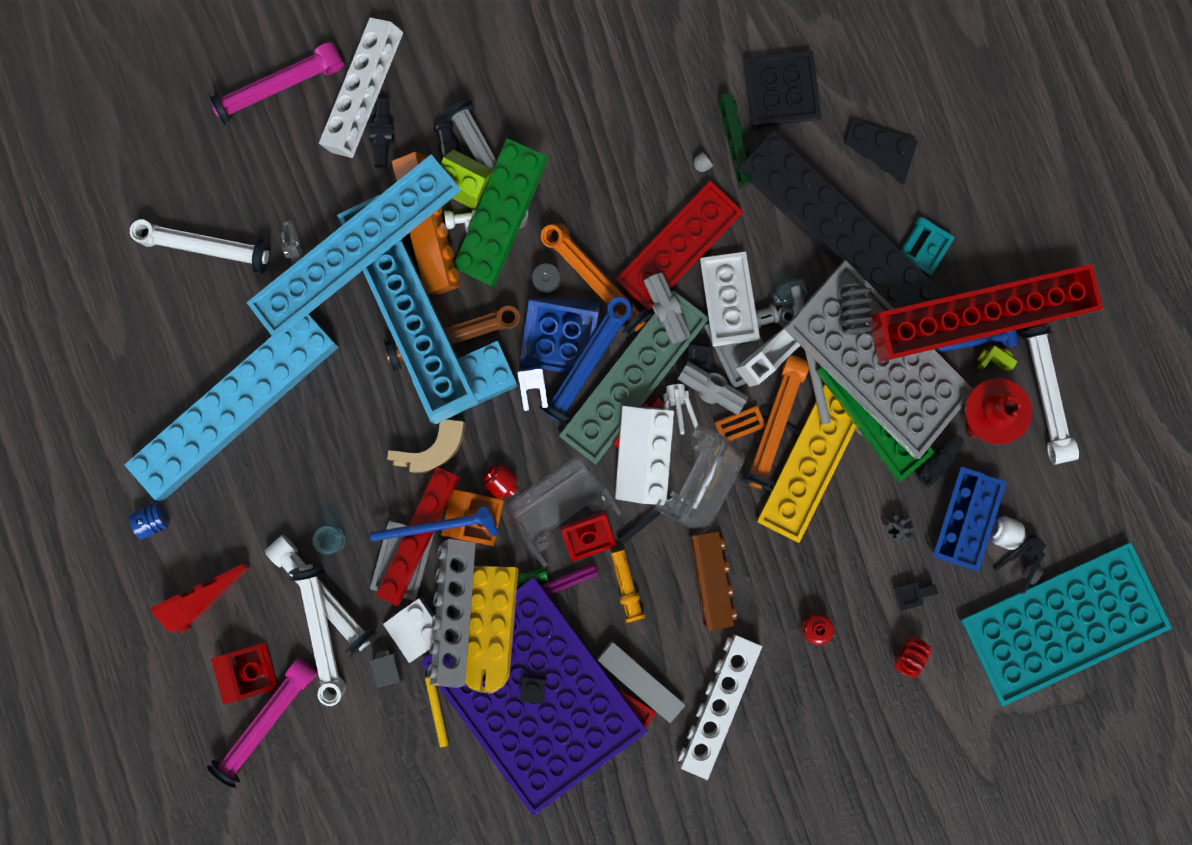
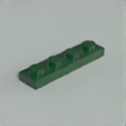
(734, 132)

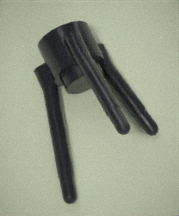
(1031, 548)

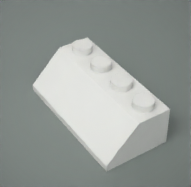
(644, 454)

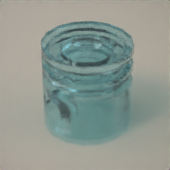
(329, 540)

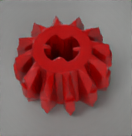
(912, 657)

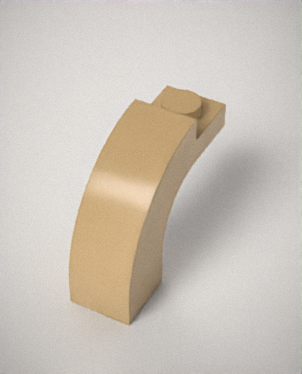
(440, 453)

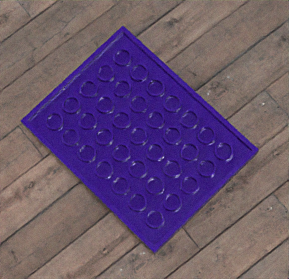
(578, 727)

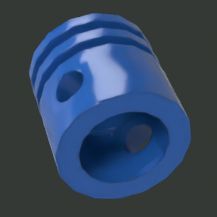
(148, 521)

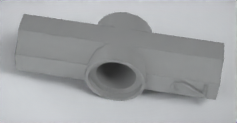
(667, 308)
(713, 388)

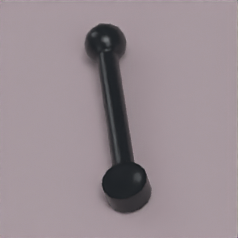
(766, 412)

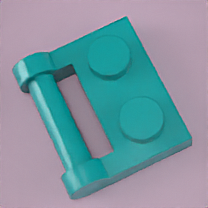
(931, 250)

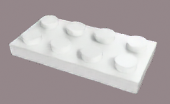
(729, 299)

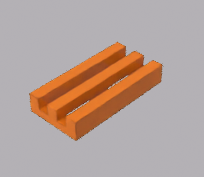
(758, 417)

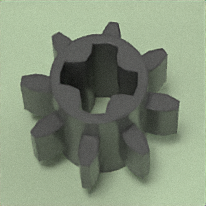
(899, 528)

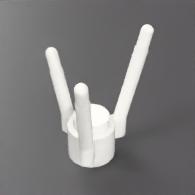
(676, 395)

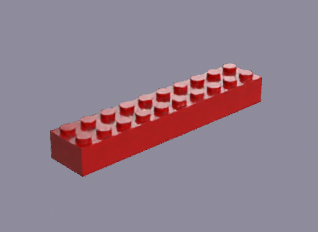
(985, 312)

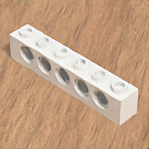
(361, 87)
(702, 764)

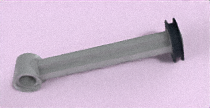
(473, 137)

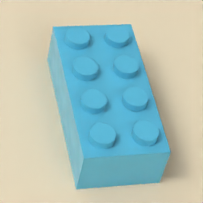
(486, 373)

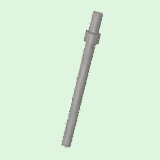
(812, 364)

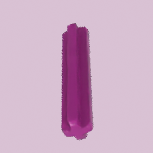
(570, 579)

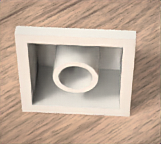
(412, 629)

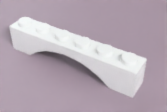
(767, 358)

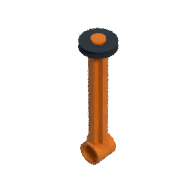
(591, 274)
(793, 373)

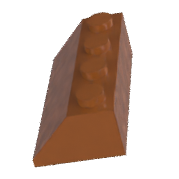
(712, 582)

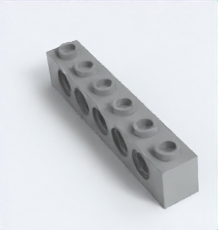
(463, 554)

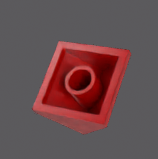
(588, 536)

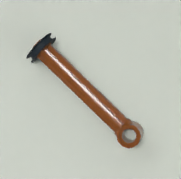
(462, 331)

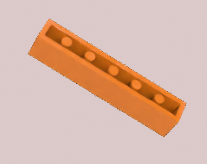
(430, 241)

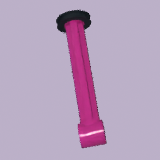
(325, 60)
(297, 679)

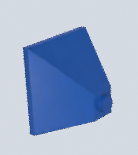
(557, 332)

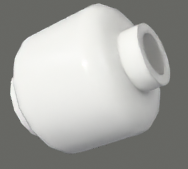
(1008, 533)

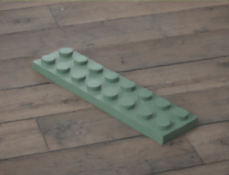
(629, 383)

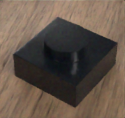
(701, 355)
(533, 689)

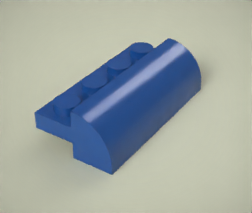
(969, 519)

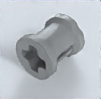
(771, 311)

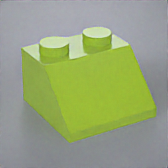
(469, 176)

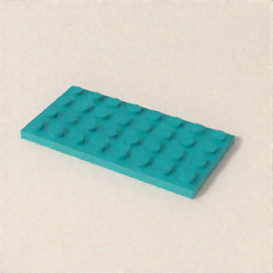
(1065, 624)

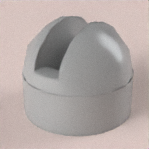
(702, 163)

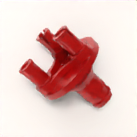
(987, 416)

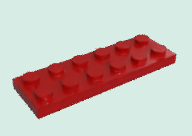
(681, 242)

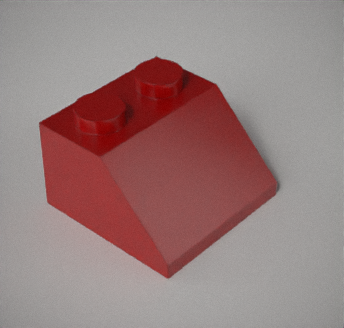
(244, 673)

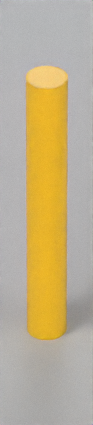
(437, 714)

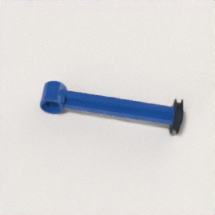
(587, 361)

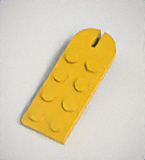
(491, 627)

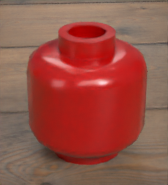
(500, 481)
(810, 626)

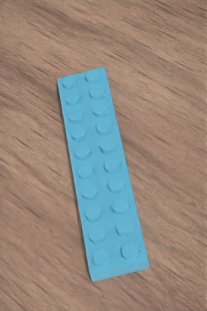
(353, 246)

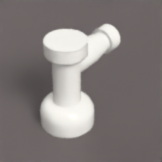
(452, 219)

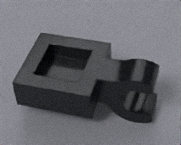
(911, 595)

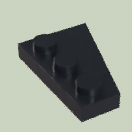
(884, 148)

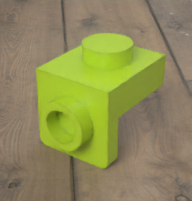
(1001, 358)

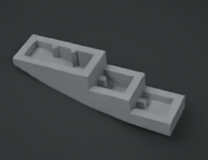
(640, 682)

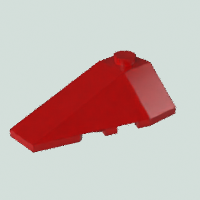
(184, 609)

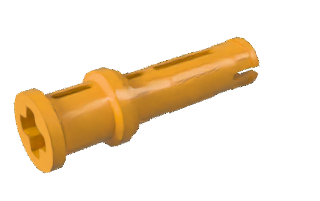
(629, 597)

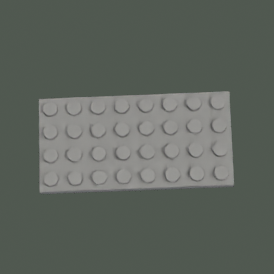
(905, 395)

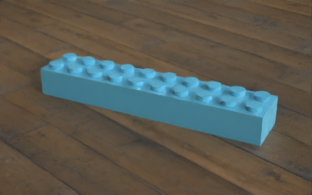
(417, 330)
(230, 408)

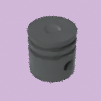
(546, 279)

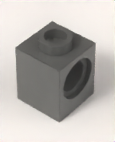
(386, 669)

